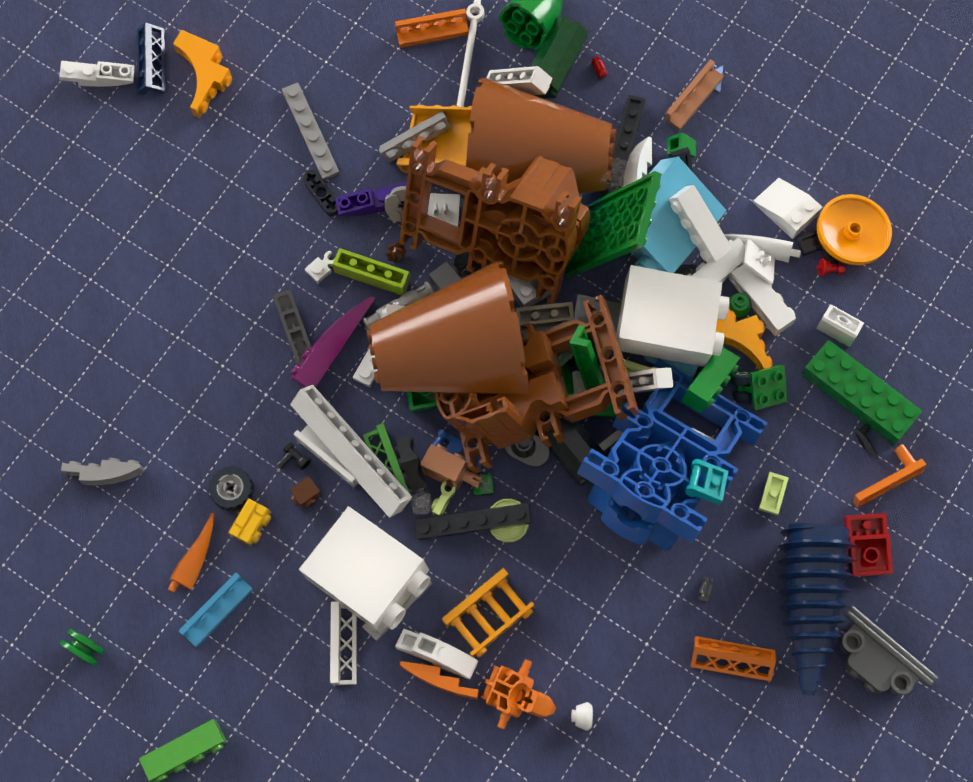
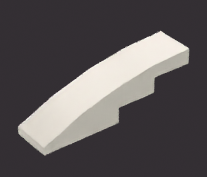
(638, 161)

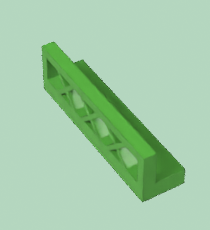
(381, 431)

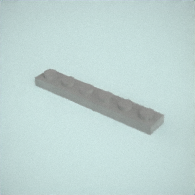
(310, 131)

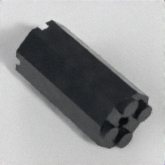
(574, 448)

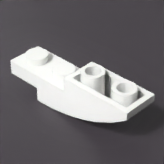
(97, 75)
(437, 652)

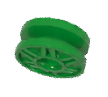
(82, 647)

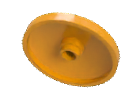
(854, 229)

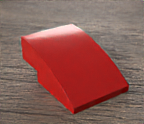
(873, 544)

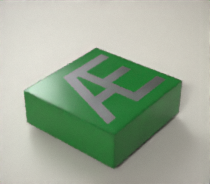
(485, 487)

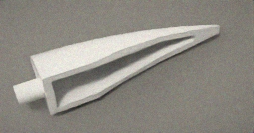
(776, 248)

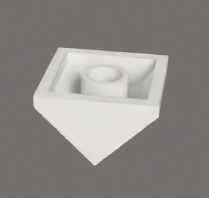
(840, 325)

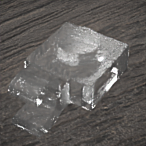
(421, 502)

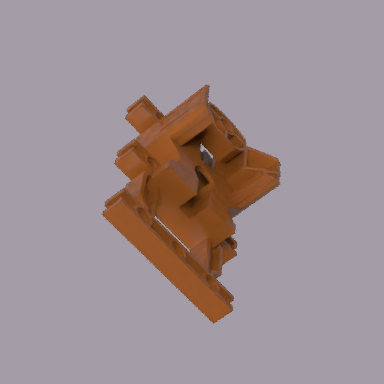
(525, 224)
(516, 417)

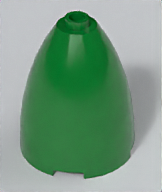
(542, 18)

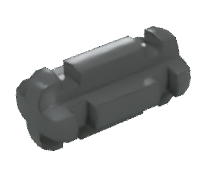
(705, 589)

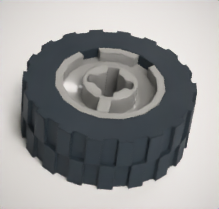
(223, 480)

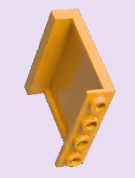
(450, 144)

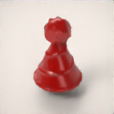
(826, 267)

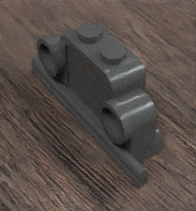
(879, 659)

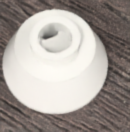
(583, 716)

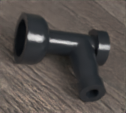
(302, 461)

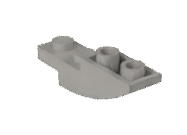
(110, 472)

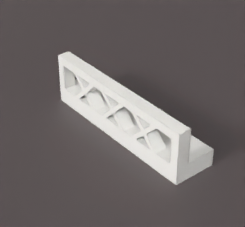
(320, 450)
(335, 646)

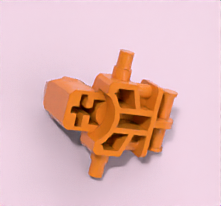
(513, 693)

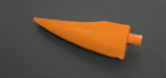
(192, 562)

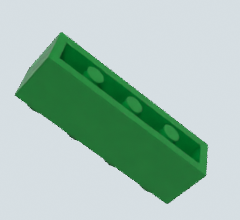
(710, 380)

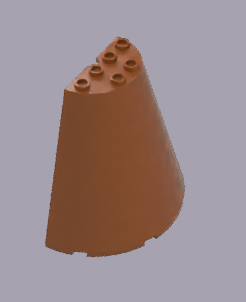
(517, 127)
(453, 340)

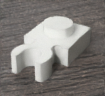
(320, 268)

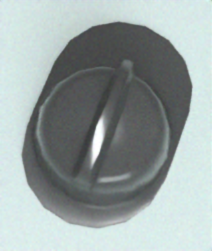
(530, 451)

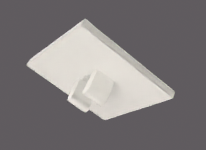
(445, 207)
(759, 261)

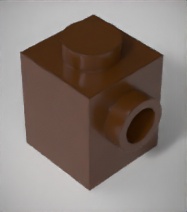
(305, 493)

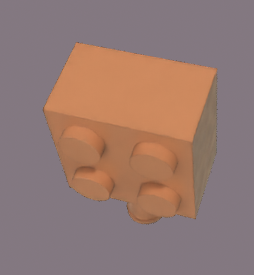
(448, 468)

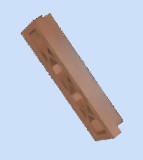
(693, 96)

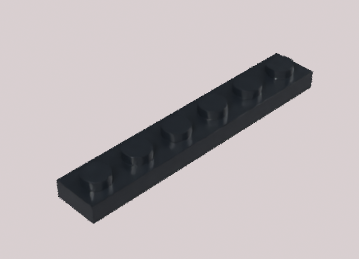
(473, 521)

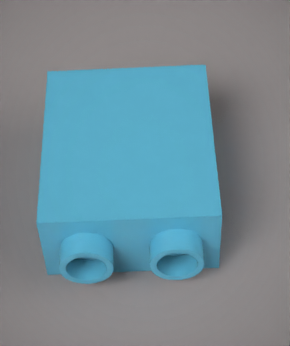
(667, 239)

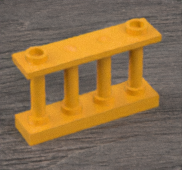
(485, 593)

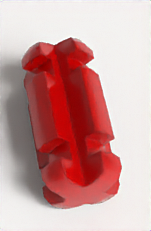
(599, 67)

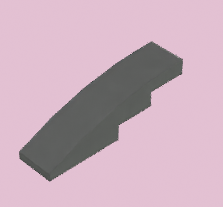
(292, 324)

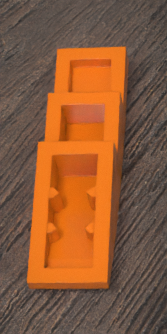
(432, 676)

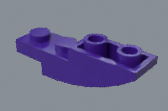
(364, 201)

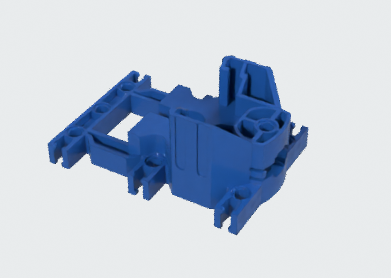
(650, 466)

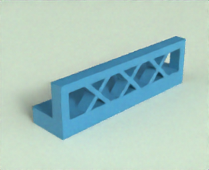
(216, 610)

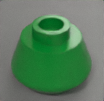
(740, 304)

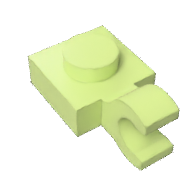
(439, 505)

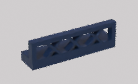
(145, 41)

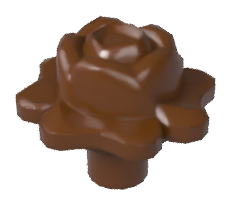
(396, 252)

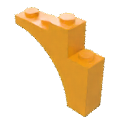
(205, 60)
(745, 337)

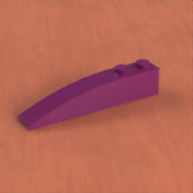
(326, 348)

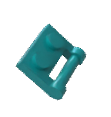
(713, 484)

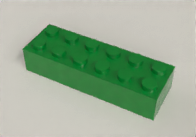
(861, 392)

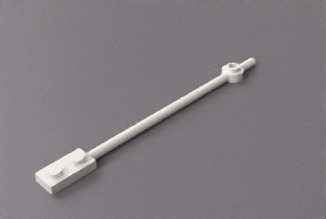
(475, 8)

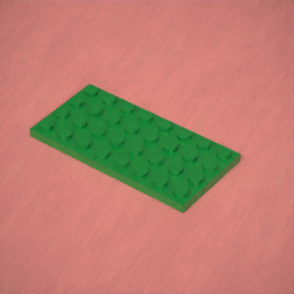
(616, 224)

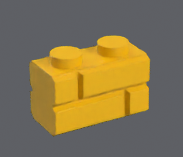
(250, 522)

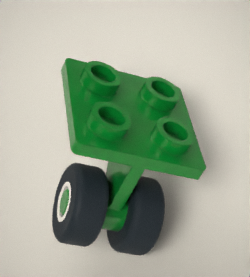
(763, 387)

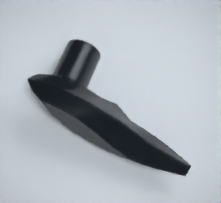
(864, 441)

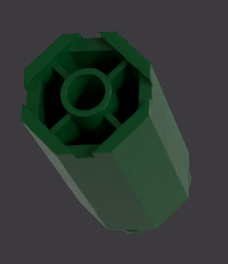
(560, 53)

